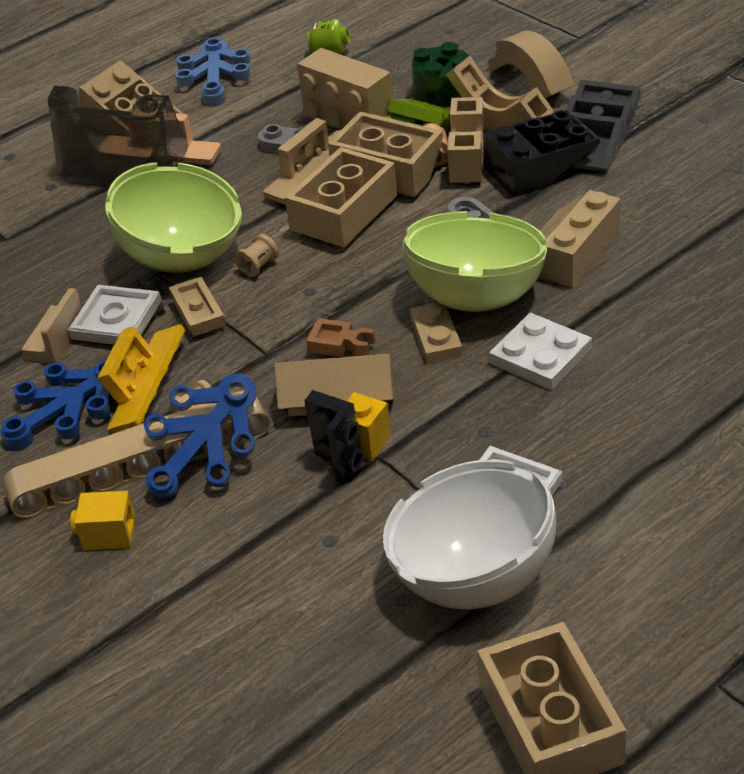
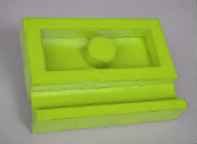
(421, 111)

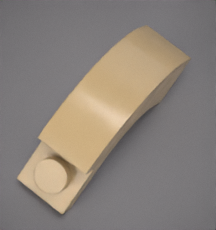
(536, 60)
(497, 107)

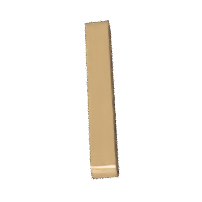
(109, 462)

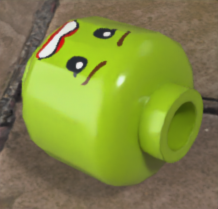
(329, 36)

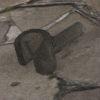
(154, 286)

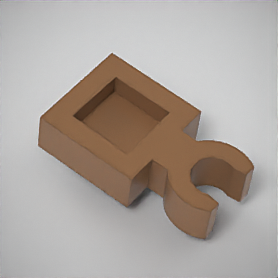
(335, 337)

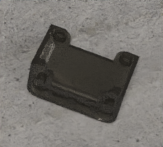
(102, 144)

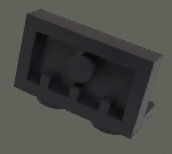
(335, 432)

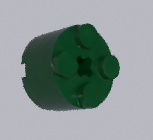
(430, 72)

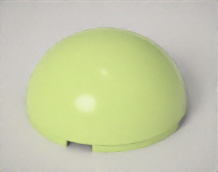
(172, 216)
(474, 260)

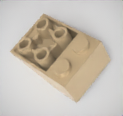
(115, 89)

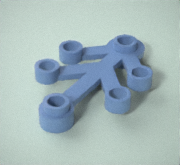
(214, 52)

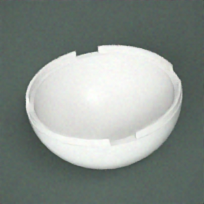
(472, 534)

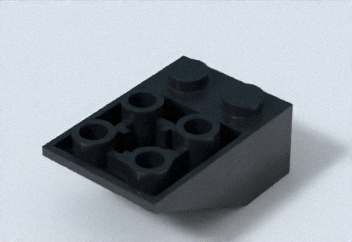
(536, 151)

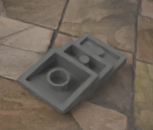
(608, 113)

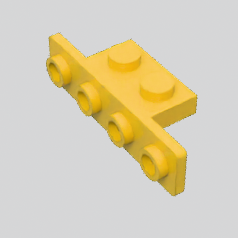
(135, 372)

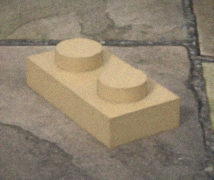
(197, 306)
(435, 333)

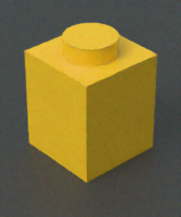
(373, 423)
(104, 520)

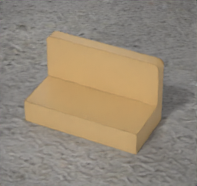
(51, 334)

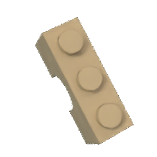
(466, 140)

